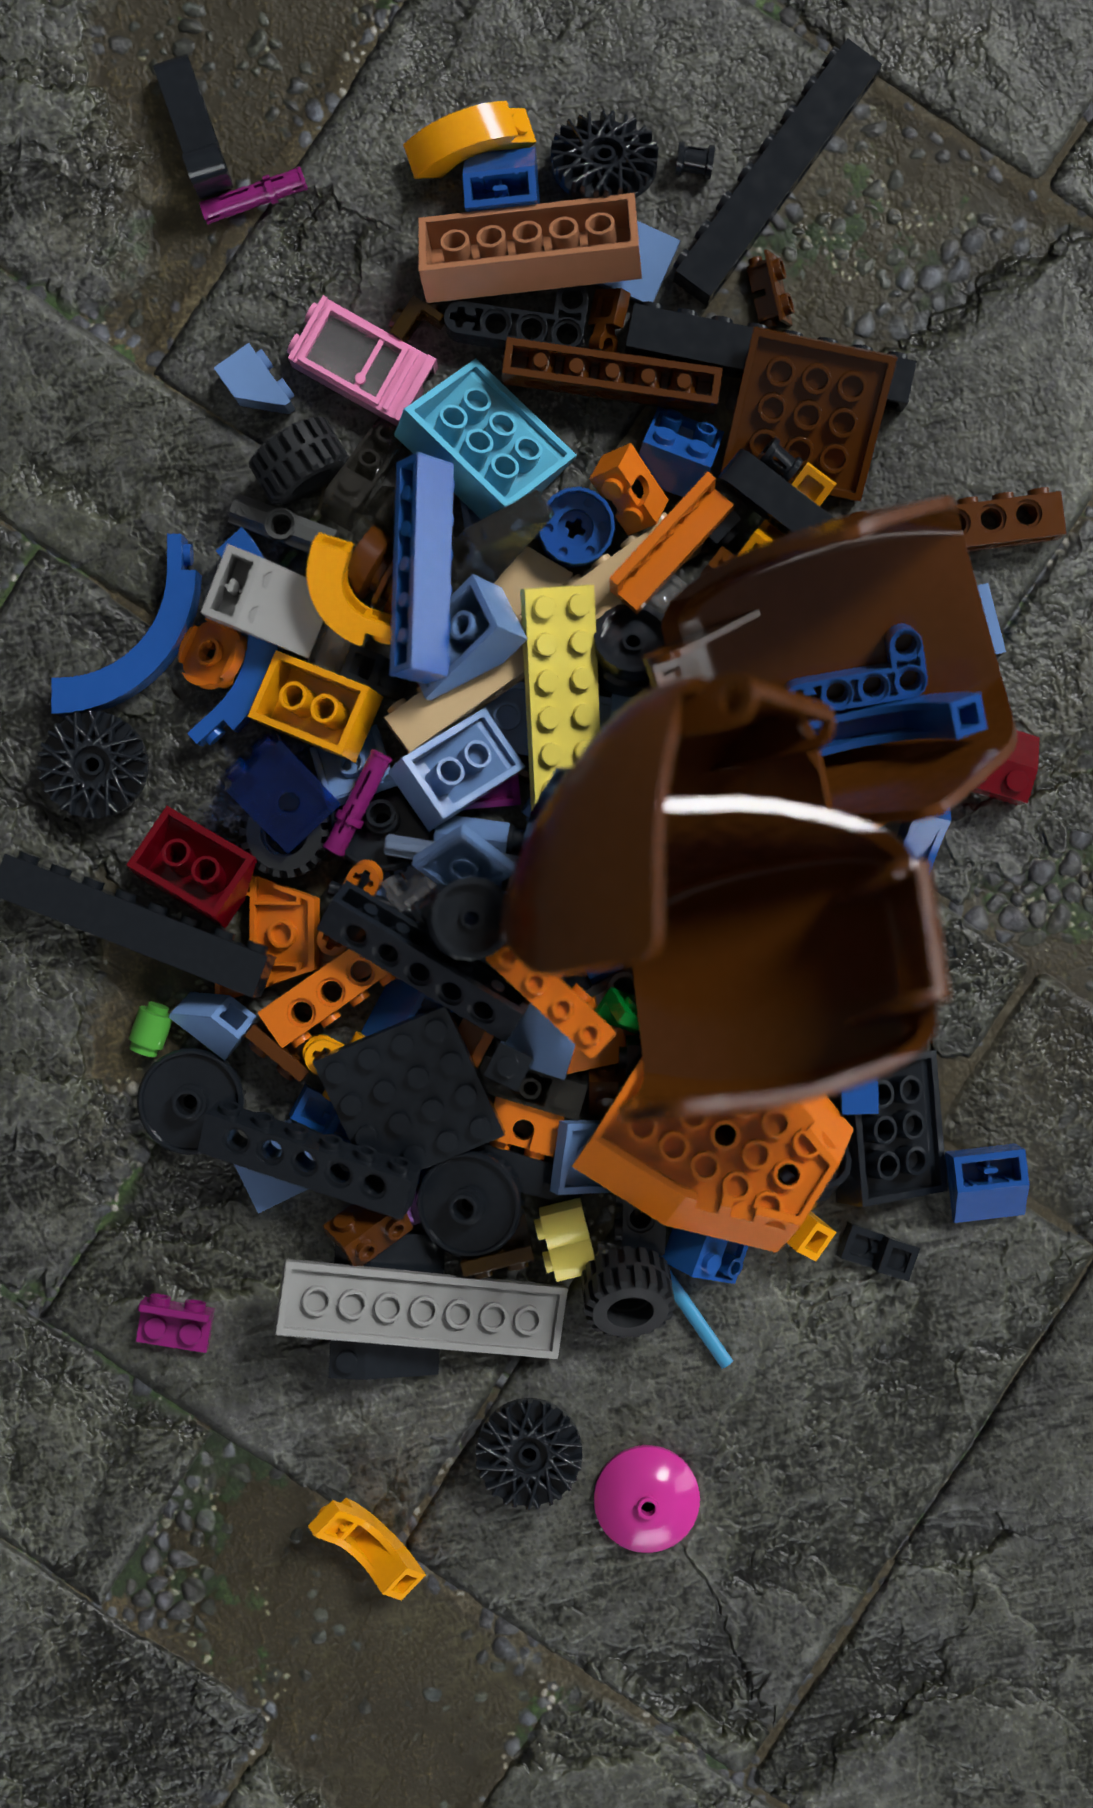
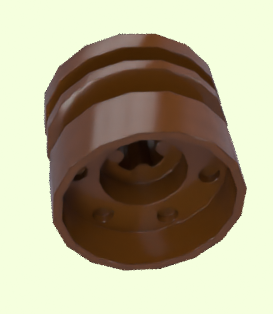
(372, 568)

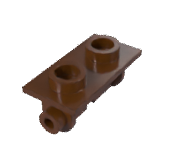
(768, 276)

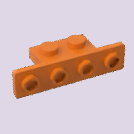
(557, 1002)

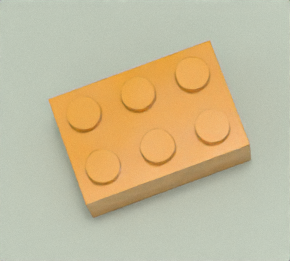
(315, 706)

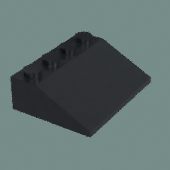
(901, 1147)
(380, 1361)

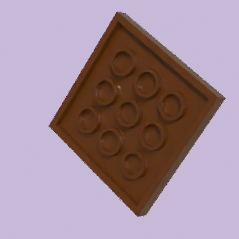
(816, 400)

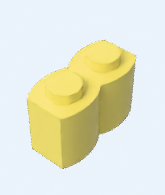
(566, 1237)

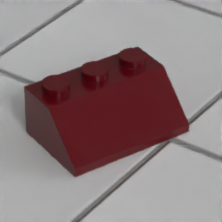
(1016, 775)
(194, 866)

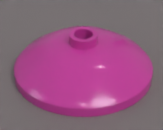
(644, 1476)

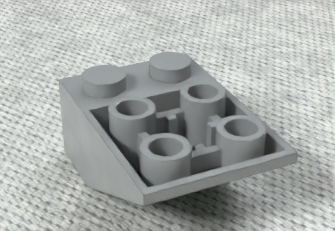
(263, 602)

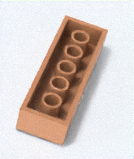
(529, 248)

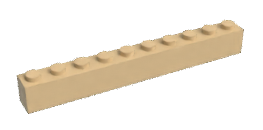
(421, 720)

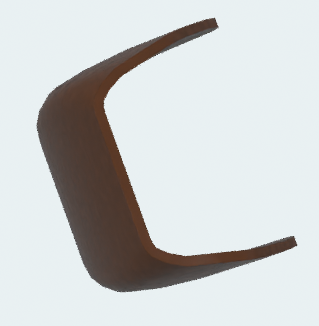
(825, 607)
(594, 860)
(786, 961)

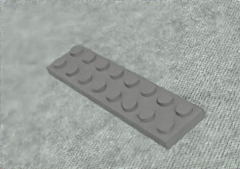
(420, 1309)

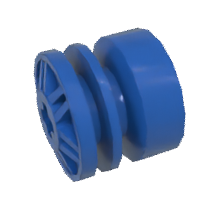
(596, 523)

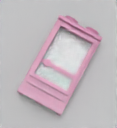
(360, 360)

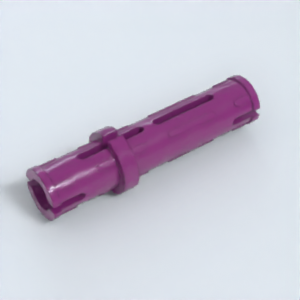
(253, 195)
(357, 803)

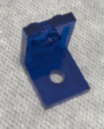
(269, 774)

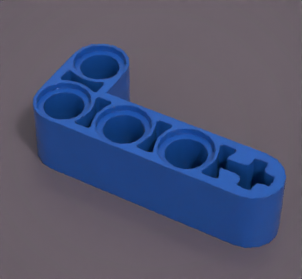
(888, 672)

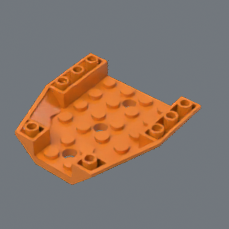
(716, 1189)

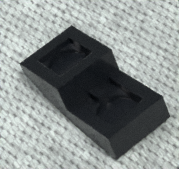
(373, 671)
(878, 1251)

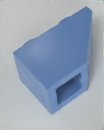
(252, 384)
(214, 1021)

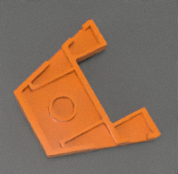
(286, 924)

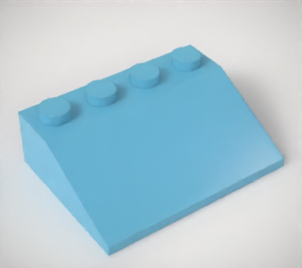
(488, 435)

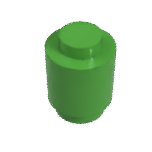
(150, 1029)

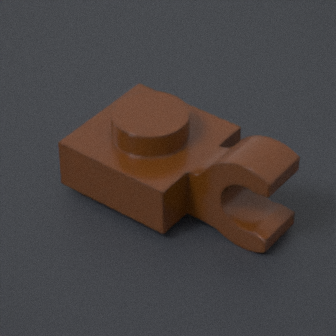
(606, 315)

